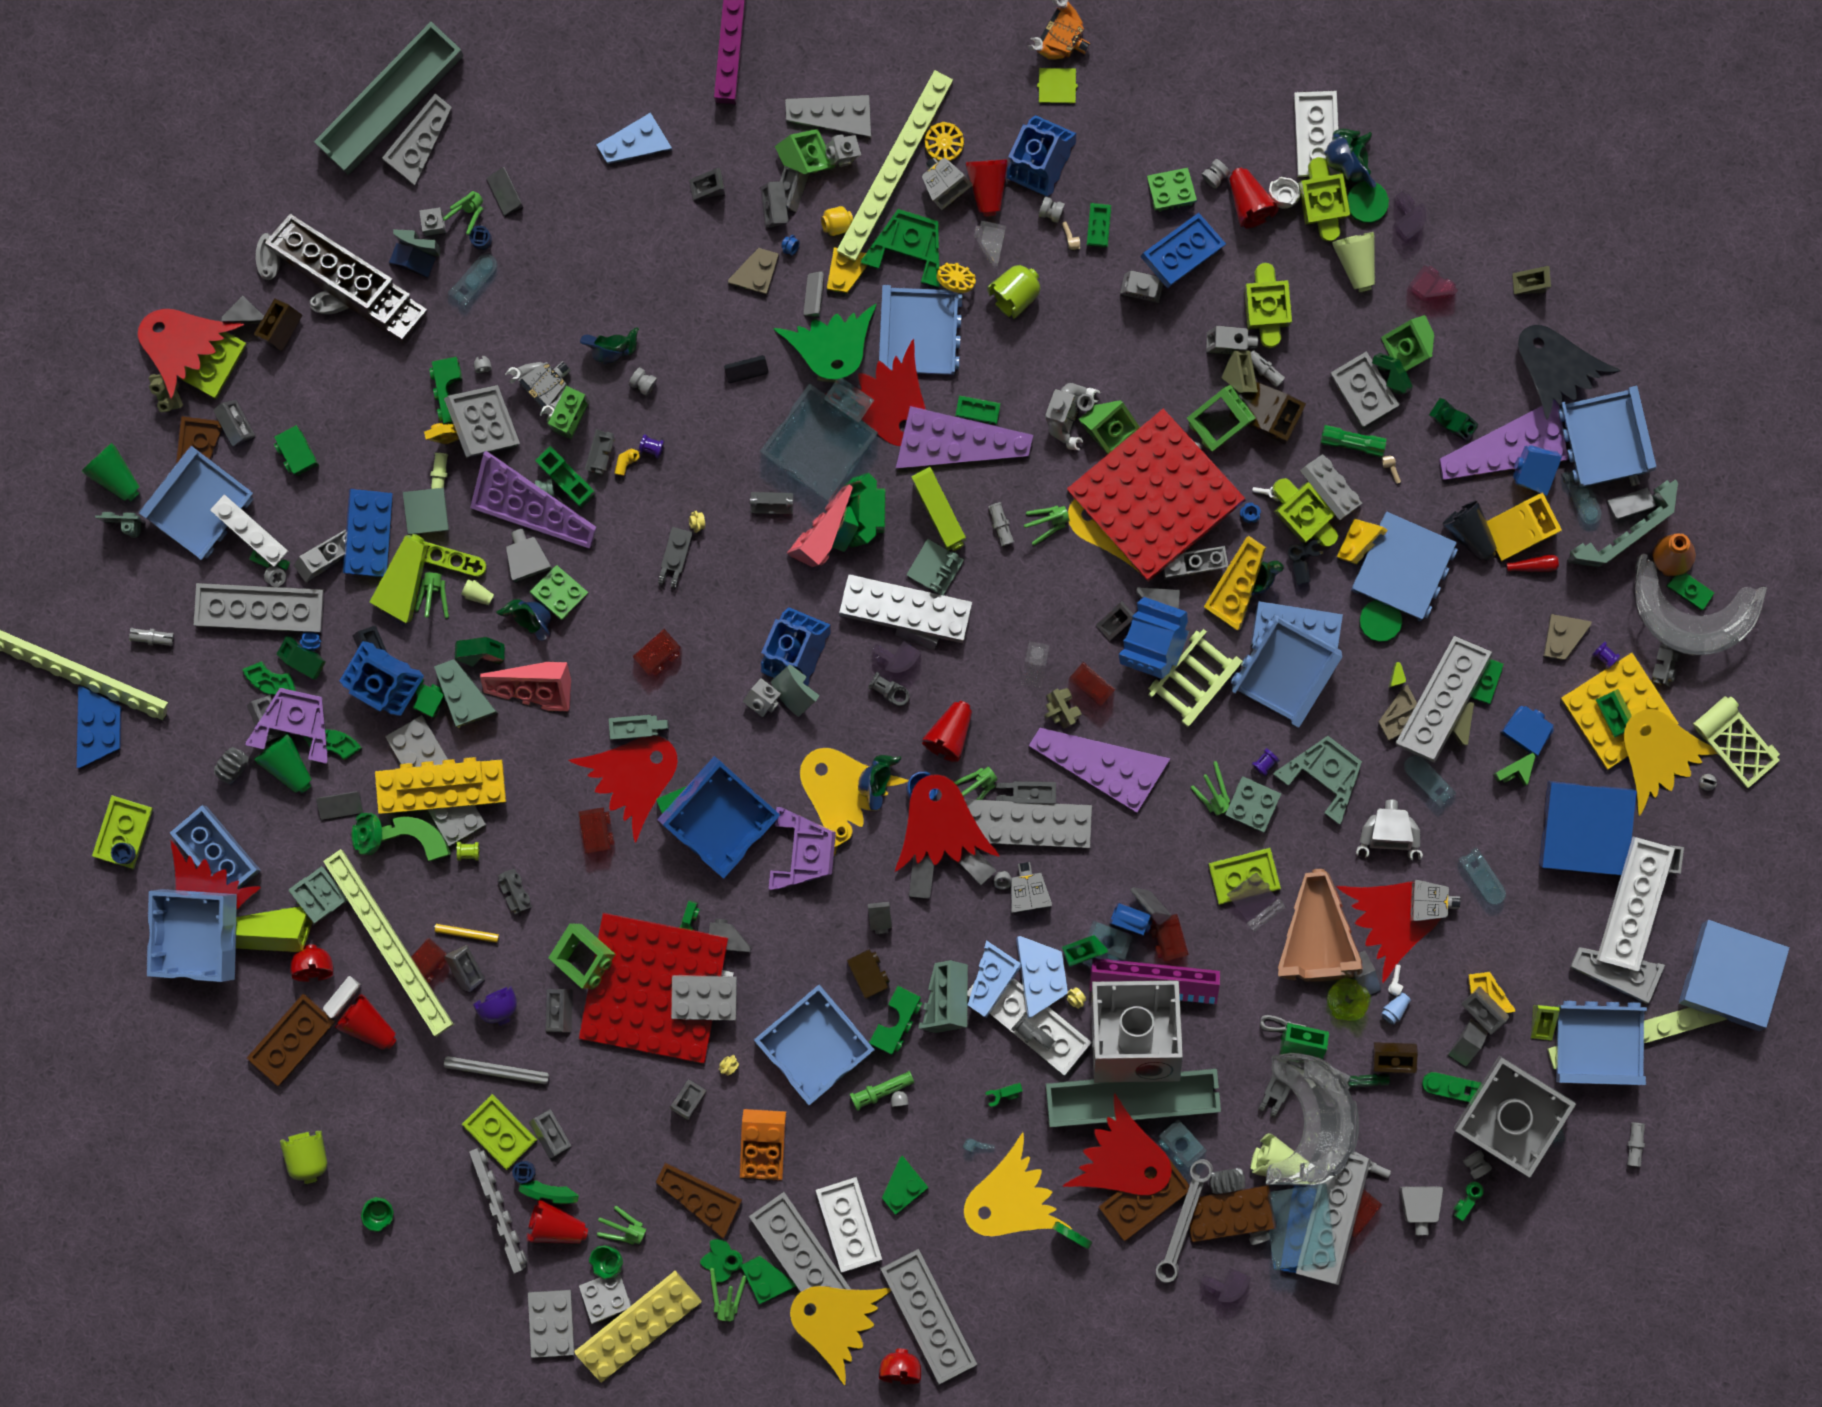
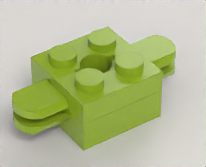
(1324, 199)
(1267, 305)
(1304, 512)

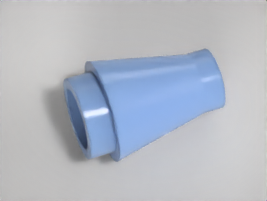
(1395, 1009)

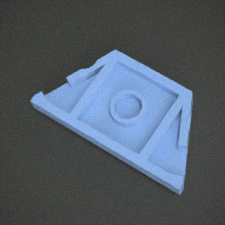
(1041, 975)

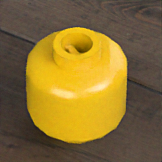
(836, 220)

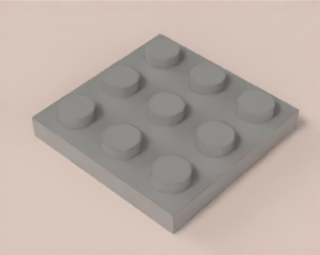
(482, 421)

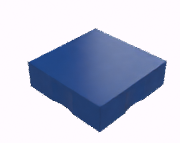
(718, 817)
(1587, 827)

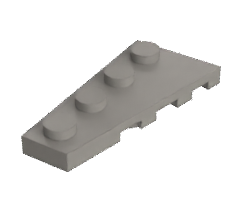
(840, 113)
(416, 142)
(1630, 982)

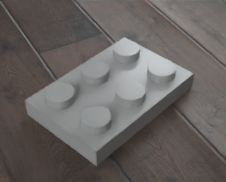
(1364, 389)
(1331, 486)
(704, 997)
(551, 1323)

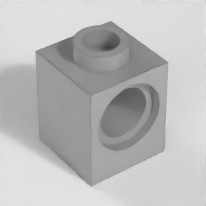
(432, 221)

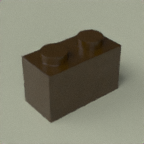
(278, 324)
(867, 973)
(1395, 1057)

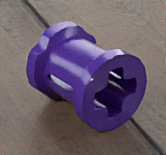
(651, 446)
(1606, 655)
(1265, 762)

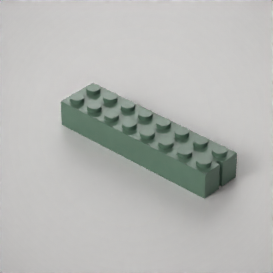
(389, 98)
(1093, 1102)

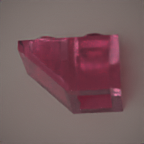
(1431, 286)

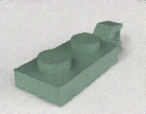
(635, 726)

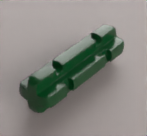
(1369, 1080)

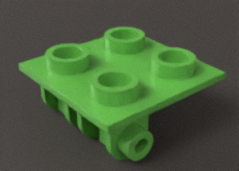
(1171, 189)
(558, 592)

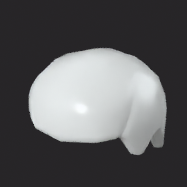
(1285, 192)

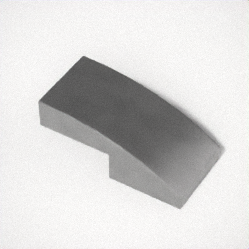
(976, 865)

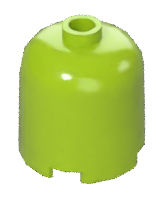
(1015, 290)
(305, 1156)

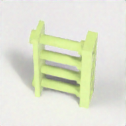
(1201, 697)

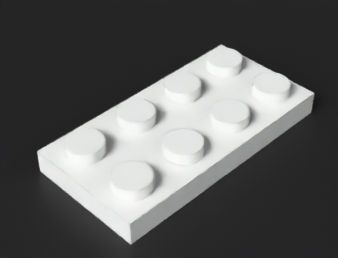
(1314, 124)
(848, 1224)

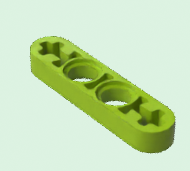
(447, 555)

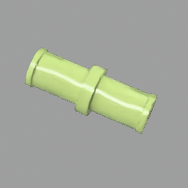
(439, 471)

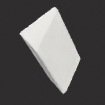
(341, 997)

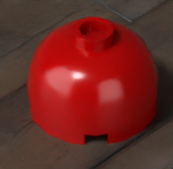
(311, 963)
(900, 1367)

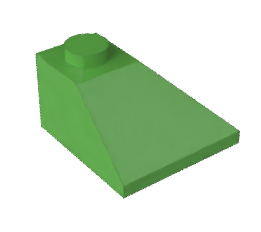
(804, 152)
(1410, 342)
(1109, 424)

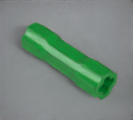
(1369, 444)

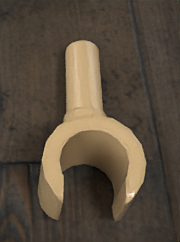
(1073, 243)
(1389, 461)

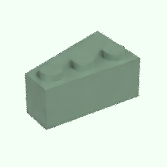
(462, 695)
(947, 999)

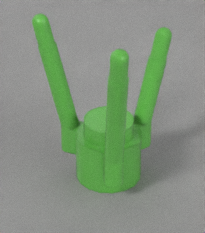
(470, 203)
(1056, 515)
(431, 583)
(985, 778)
(1218, 803)
(634, 1233)
(727, 1308)

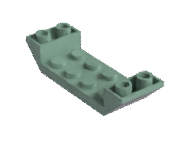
(1664, 499)

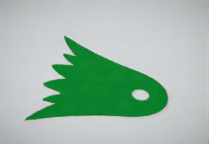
(832, 342)

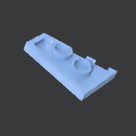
(635, 140)
(993, 978)

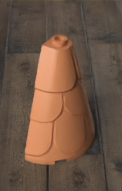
(1319, 936)

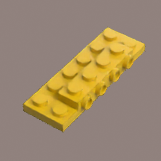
(440, 785)

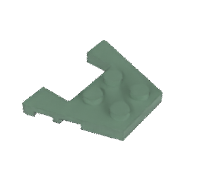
(1330, 766)

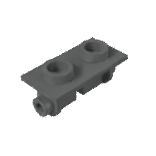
(598, 453)
(771, 503)
(1666, 671)
(511, 881)

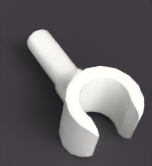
(1265, 491)
(1394, 987)

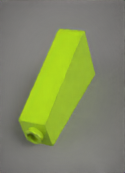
(938, 509)
(401, 581)
(273, 930)

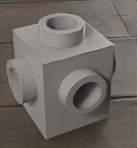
(842, 150)
(762, 698)

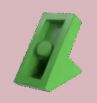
(1521, 767)

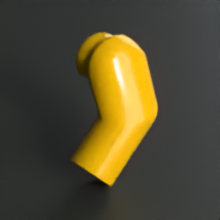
(625, 459)

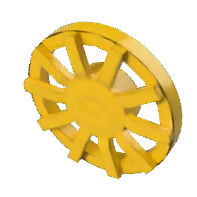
(944, 141)
(955, 278)

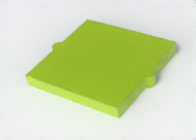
(1057, 85)

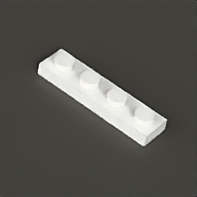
(249, 530)

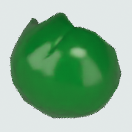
(377, 1214)
(606, 1262)

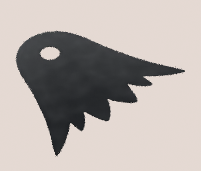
(1557, 365)

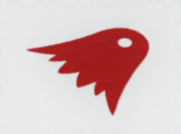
(179, 341)
(892, 395)
(633, 776)
(940, 824)
(200, 879)
(1389, 916)
(1123, 1158)

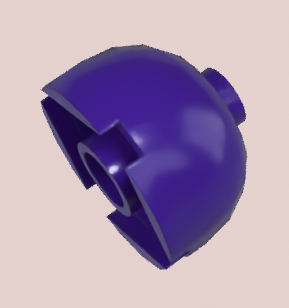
(497, 1006)

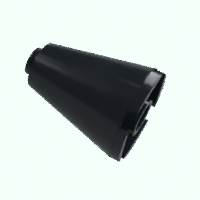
(1472, 530)

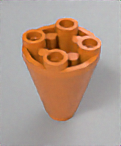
(1674, 554)

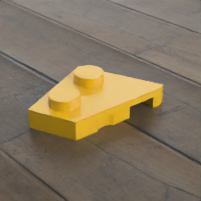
(844, 272)
(442, 433)
(1359, 540)
(1489, 985)

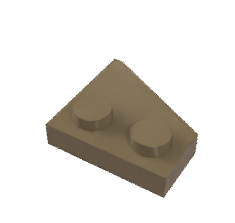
(756, 271)
(1563, 635)
(1398, 713)

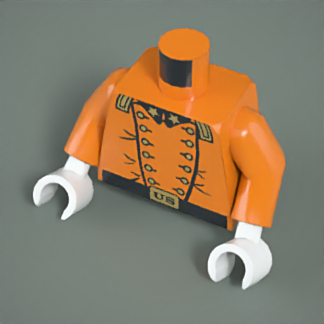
(1061, 34)

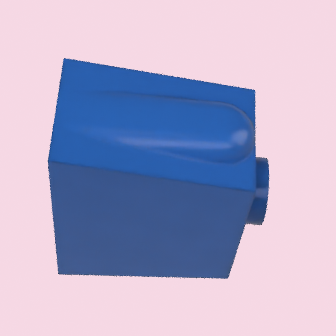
(1536, 468)
(1528, 729)
(1130, 919)

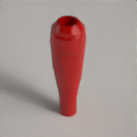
(1538, 564)

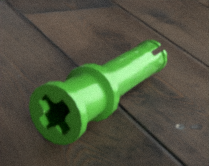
(872, 1094)

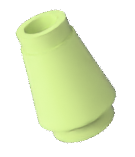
(476, 592)

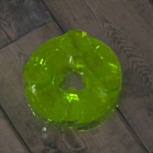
(1344, 1010)

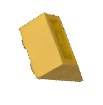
(1523, 526)

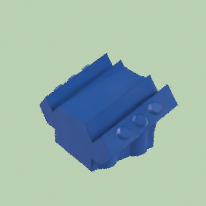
(1040, 155)
(1155, 638)
(794, 641)
(380, 679)

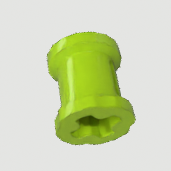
(468, 851)

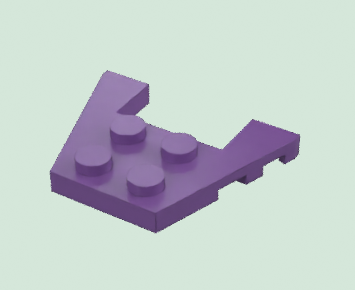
(294, 714)
(811, 851)

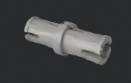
(1265, 369)
(1001, 524)
(151, 637)
(1636, 1144)

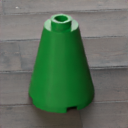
(112, 473)
(285, 764)

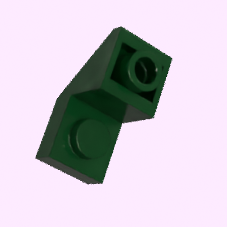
(1398, 378)
(1453, 420)
(472, 650)
(301, 659)

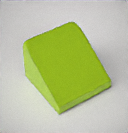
(1397, 675)

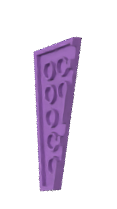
(945, 439)
(1504, 445)
(516, 499)
(1112, 769)

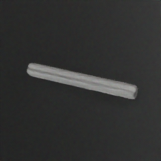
(496, 1070)

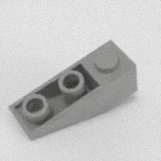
(321, 557)
(1196, 562)

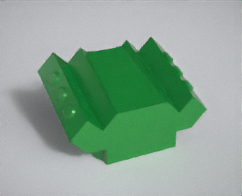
(868, 507)

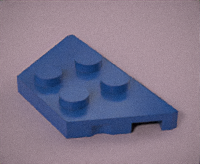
(97, 727)

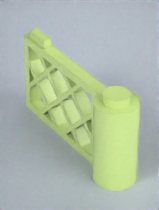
(1720, 718)

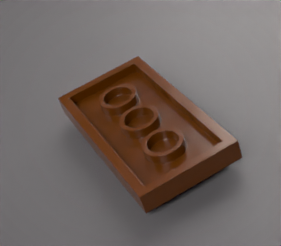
(291, 1039)
(1132, 1211)
(1232, 1214)

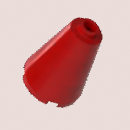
(988, 184)
(1250, 199)
(949, 732)
(366, 1024)
(554, 1226)

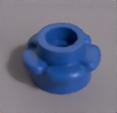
(790, 245)
(1244, 512)
(310, 641)

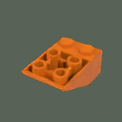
(762, 1144)

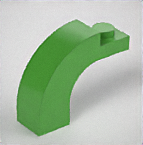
(427, 834)

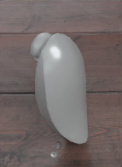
(266, 260)
(326, 303)

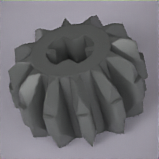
(231, 765)
(1227, 1181)

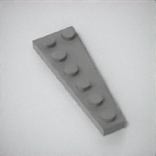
(487, 1178)

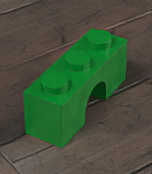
(444, 373)
(565, 477)
(429, 699)
(889, 1038)

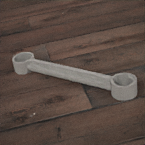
(1184, 1220)

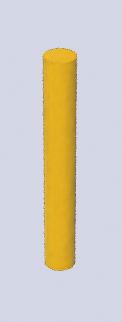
(466, 933)

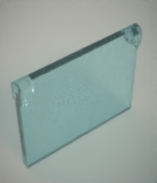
(1302, 1227)

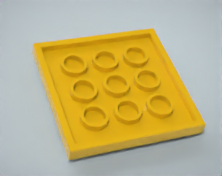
(1637, 693)

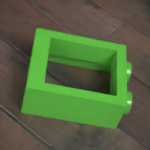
(570, 404)
(1236, 405)
(565, 948)

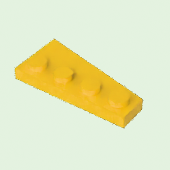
(1235, 587)

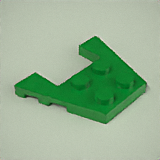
(912, 237)

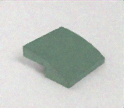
(410, 238)
(426, 510)
(793, 691)
(318, 895)

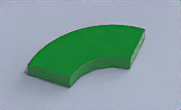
(267, 680)
(339, 743)
(560, 1195)

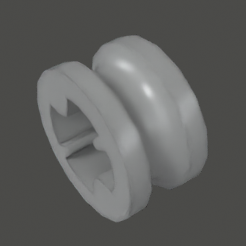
(281, 576)

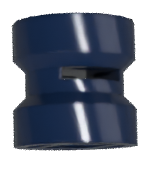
(478, 240)
(119, 851)
(524, 1171)

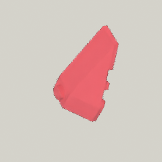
(817, 542)
(537, 683)

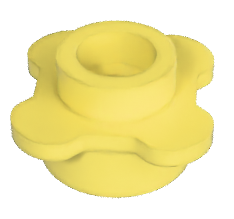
(697, 521)
(1076, 998)
(728, 1065)

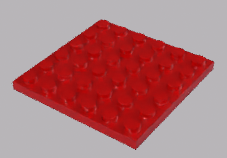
(1156, 494)
(635, 992)

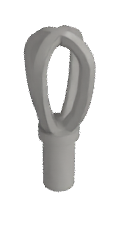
(1263, 1026)
(1374, 1168)

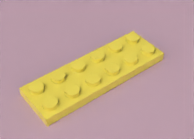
(638, 1326)

